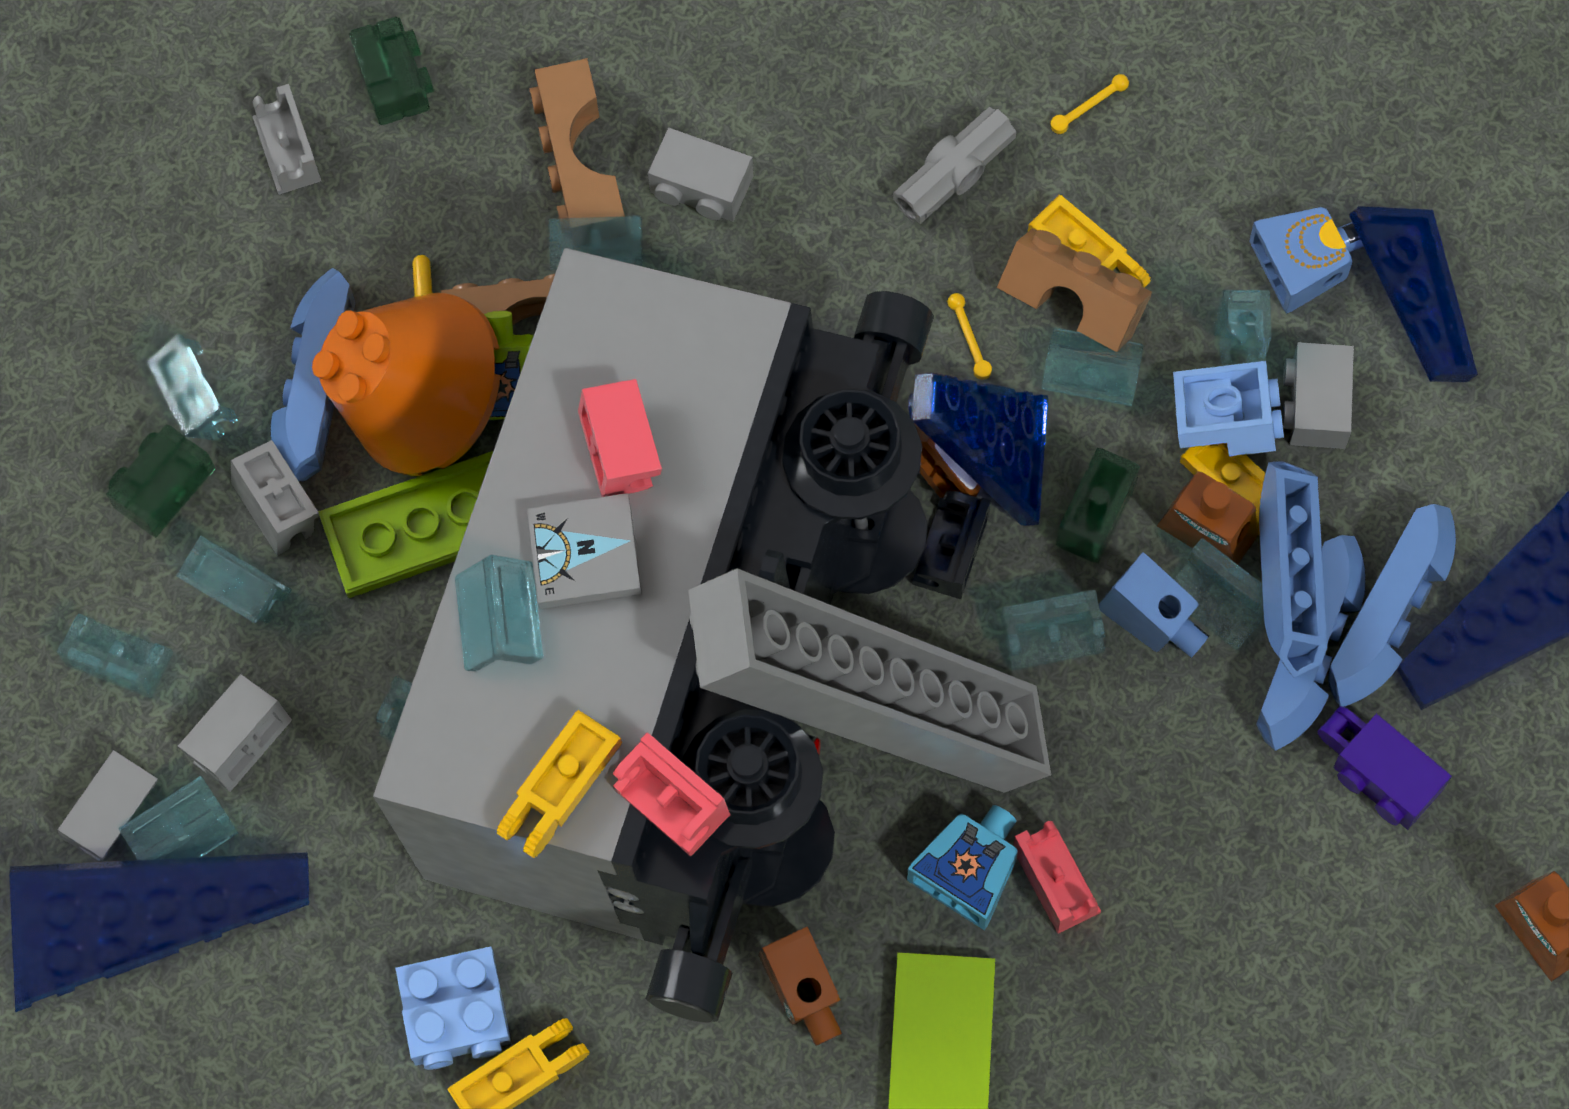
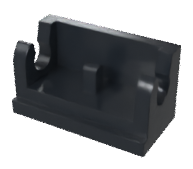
(952, 543)

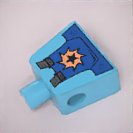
(968, 865)

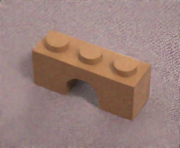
(1109, 299)

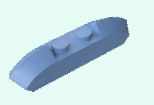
(305, 422)
(1420, 557)
(1292, 566)
(1297, 701)

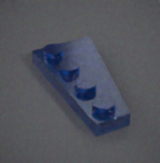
(1419, 284)

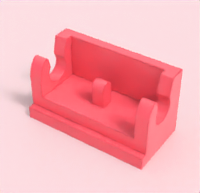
(619, 437)
(670, 794)
(1055, 877)

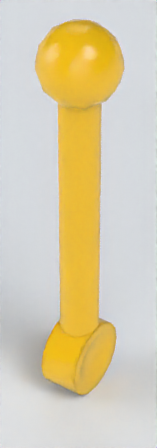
(1060, 123)
(982, 368)

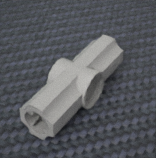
(954, 165)

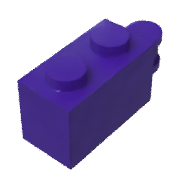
(1384, 766)

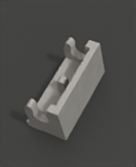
(285, 142)
(273, 495)
(235, 732)
(106, 806)

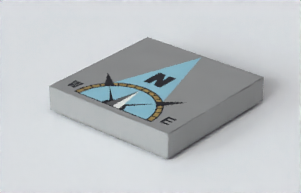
(584, 551)

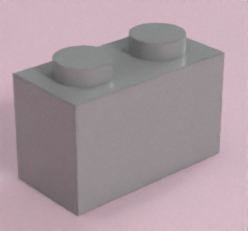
(700, 175)
(1319, 395)

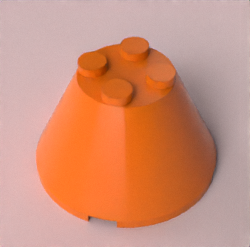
(412, 379)

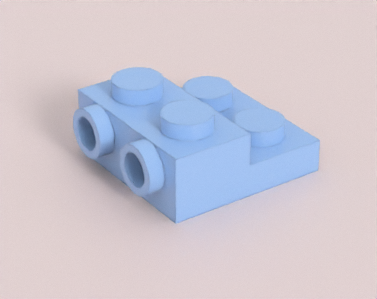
(1228, 407)
(453, 1008)

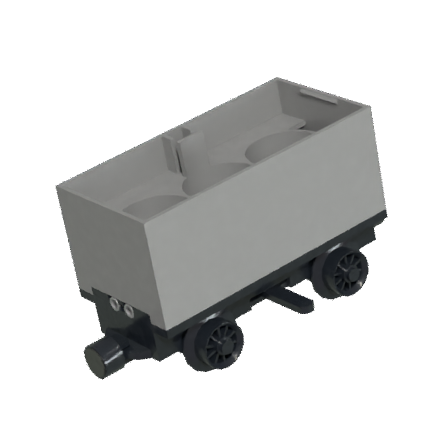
(773, 463)

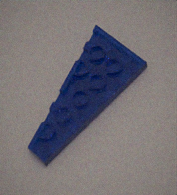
(989, 434)
(1503, 620)
(94, 916)

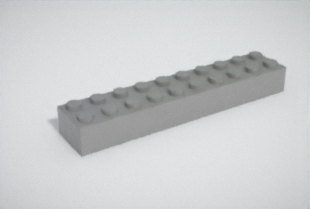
(865, 682)

